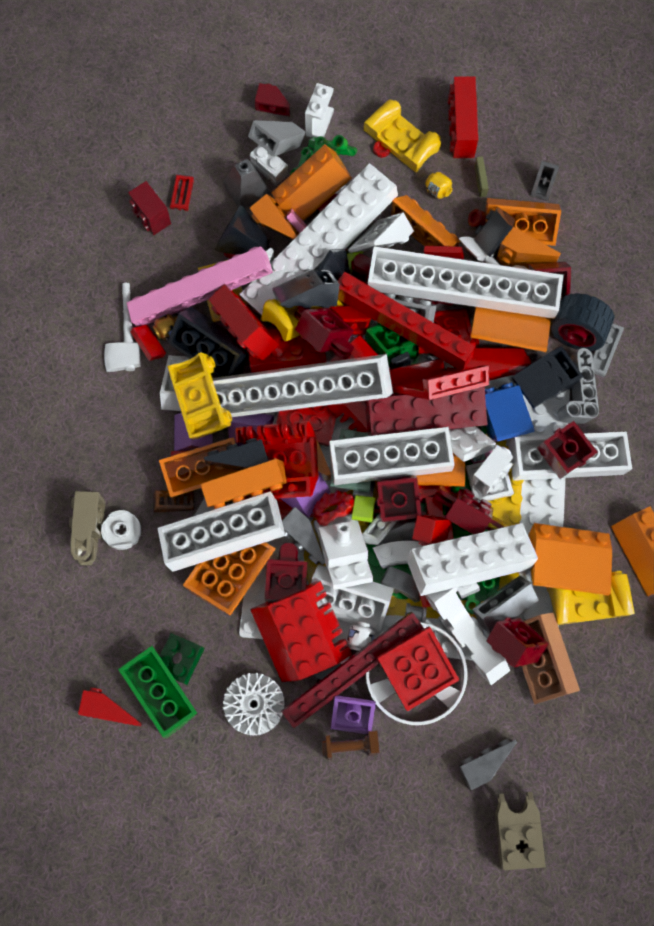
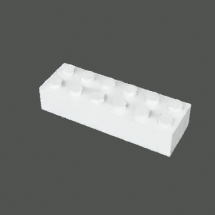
(391, 456)
(611, 459)
(221, 531)
(471, 559)

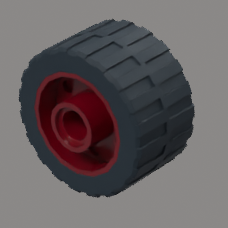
(582, 322)

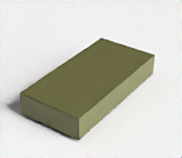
(481, 177)

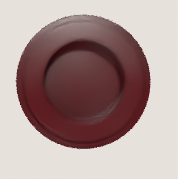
(476, 218)

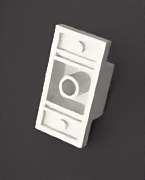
(344, 552)

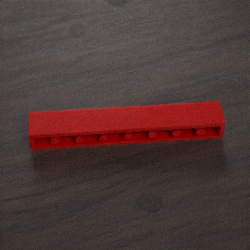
(405, 322)

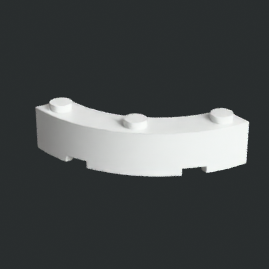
(397, 553)
(467, 634)

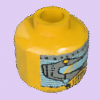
(439, 185)

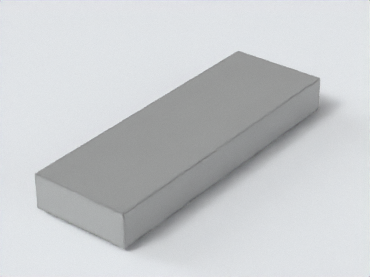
(604, 355)

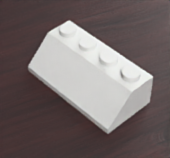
(356, 603)

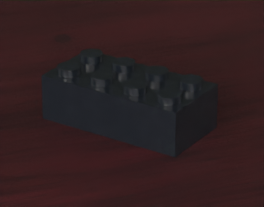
(198, 334)

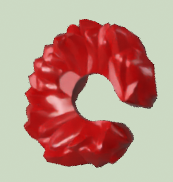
(344, 504)

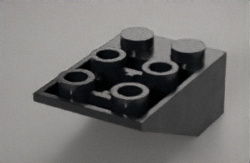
(309, 290)
(548, 377)
(237, 456)

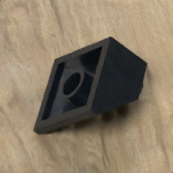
(336, 262)

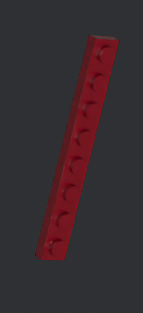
(350, 671)

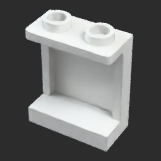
(318, 113)

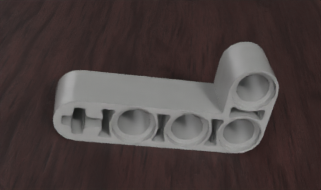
(587, 385)

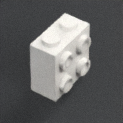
(489, 473)

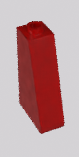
(501, 361)

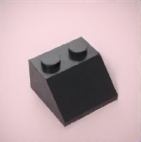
(494, 230)

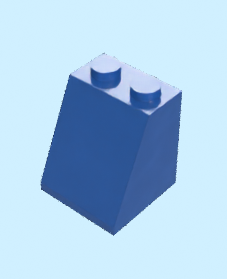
(506, 413)

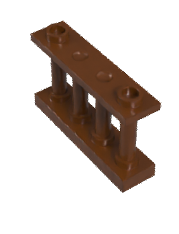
(368, 744)

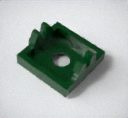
(190, 653)

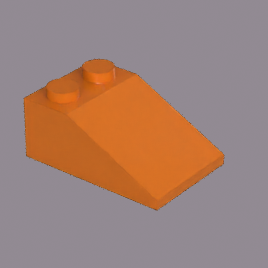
(272, 215)
(524, 250)

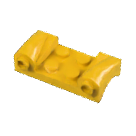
(401, 136)
(283, 317)
(198, 396)
(579, 606)

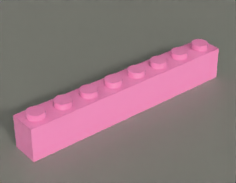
(199, 286)

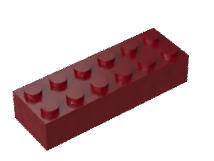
(408, 413)

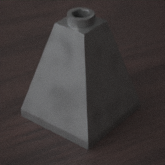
(245, 184)

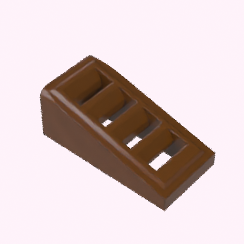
(173, 507)

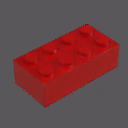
(463, 117)
(242, 323)

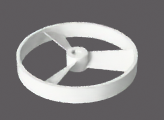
(450, 696)

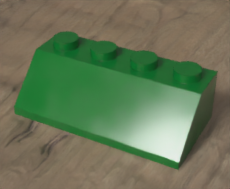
(158, 692)

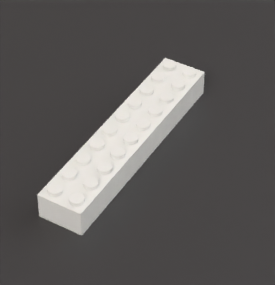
(332, 229)
(465, 282)
(305, 386)

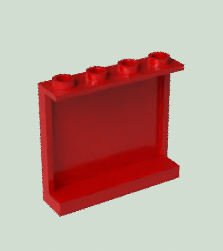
(431, 381)

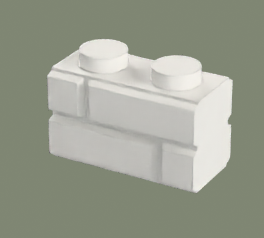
(270, 166)

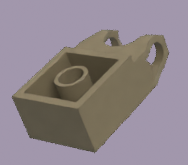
(86, 525)
(515, 827)

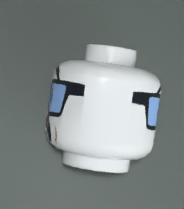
(360, 636)

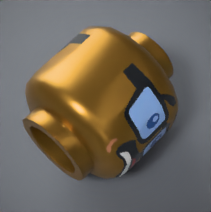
(163, 326)

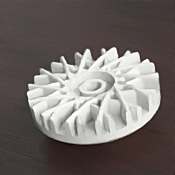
(248, 719)

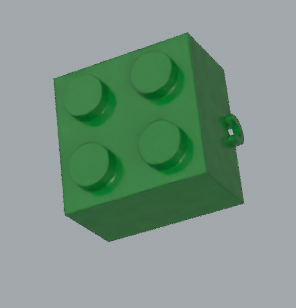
(388, 342)

